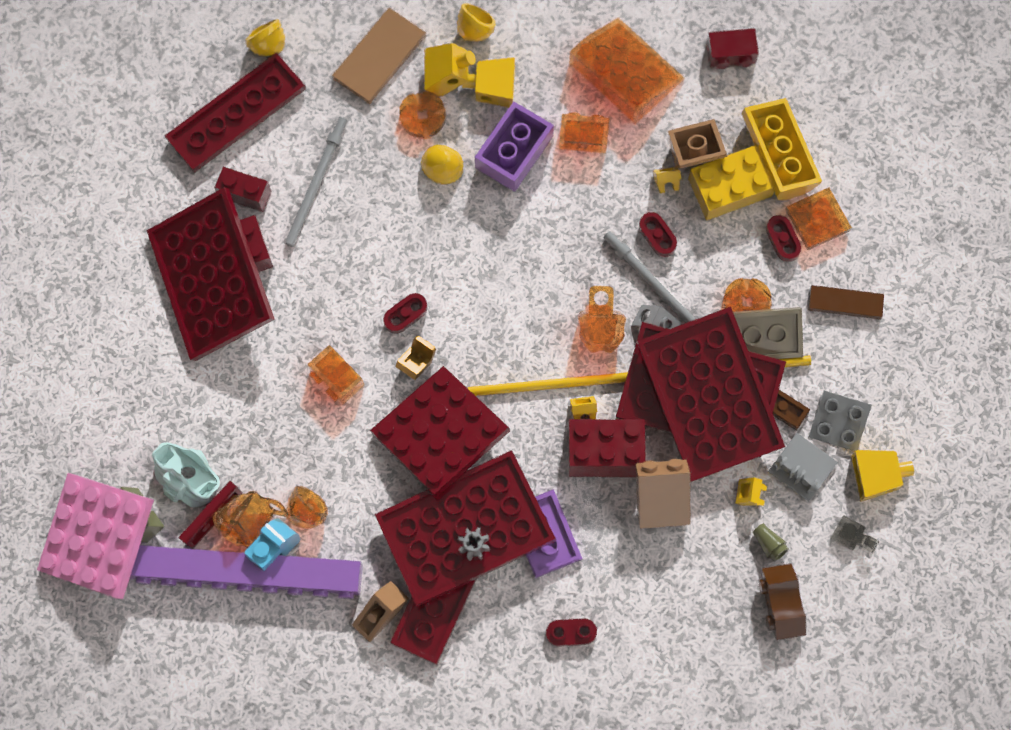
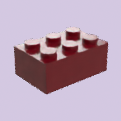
(605, 447)

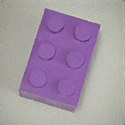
(514, 146)

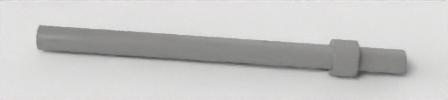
(333, 141)
(624, 252)

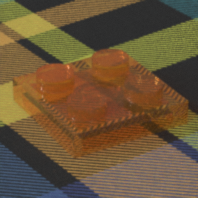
(818, 218)

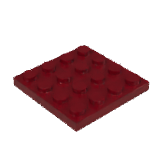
(440, 431)

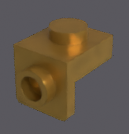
(416, 358)

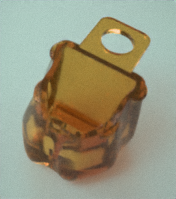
(601, 326)
(245, 517)

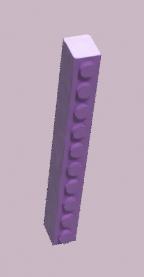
(235, 569)

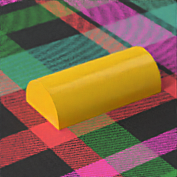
(782, 148)

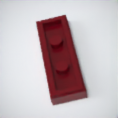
(204, 521)

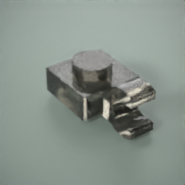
(850, 534)

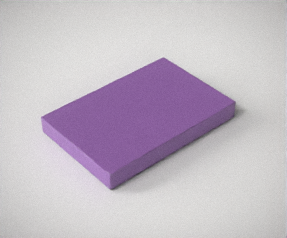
(564, 549)

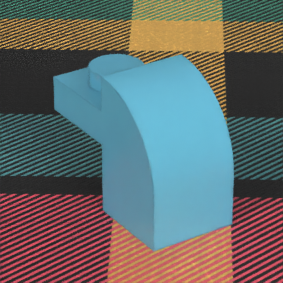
(274, 540)

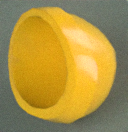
(474, 23)
(267, 39)
(442, 164)

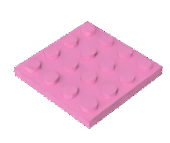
(95, 535)

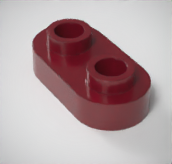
(658, 235)
(783, 239)
(403, 311)
(571, 632)

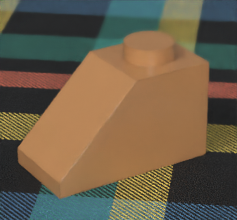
(380, 611)

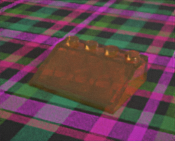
(624, 69)

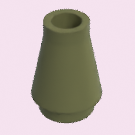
(770, 542)

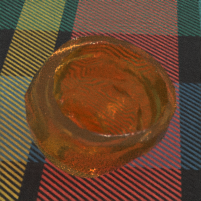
(306, 508)

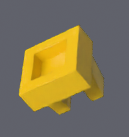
(665, 176)
(583, 406)
(749, 492)

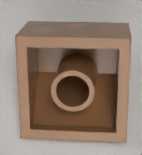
(696, 144)

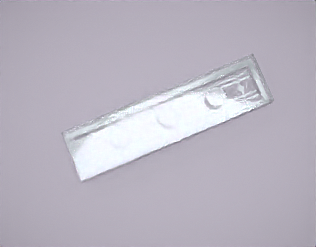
(591, 526)

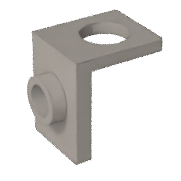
(657, 316)

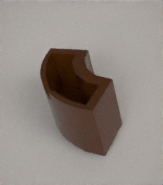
(783, 601)

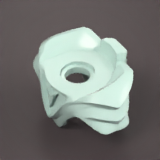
(169, 462)

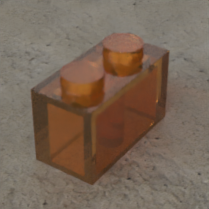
(584, 133)
(335, 375)

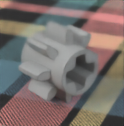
(478, 539)

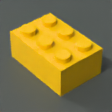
(731, 182)

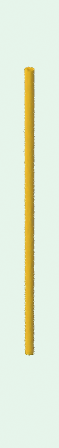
(582, 381)

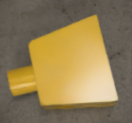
(446, 67)
(493, 81)
(879, 472)

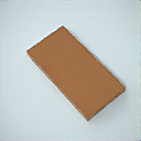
(379, 55)

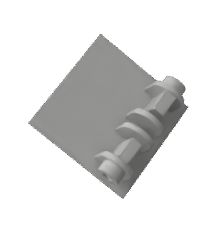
(840, 420)
(802, 467)

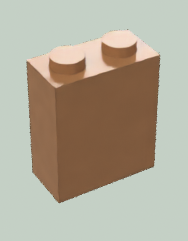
(663, 493)

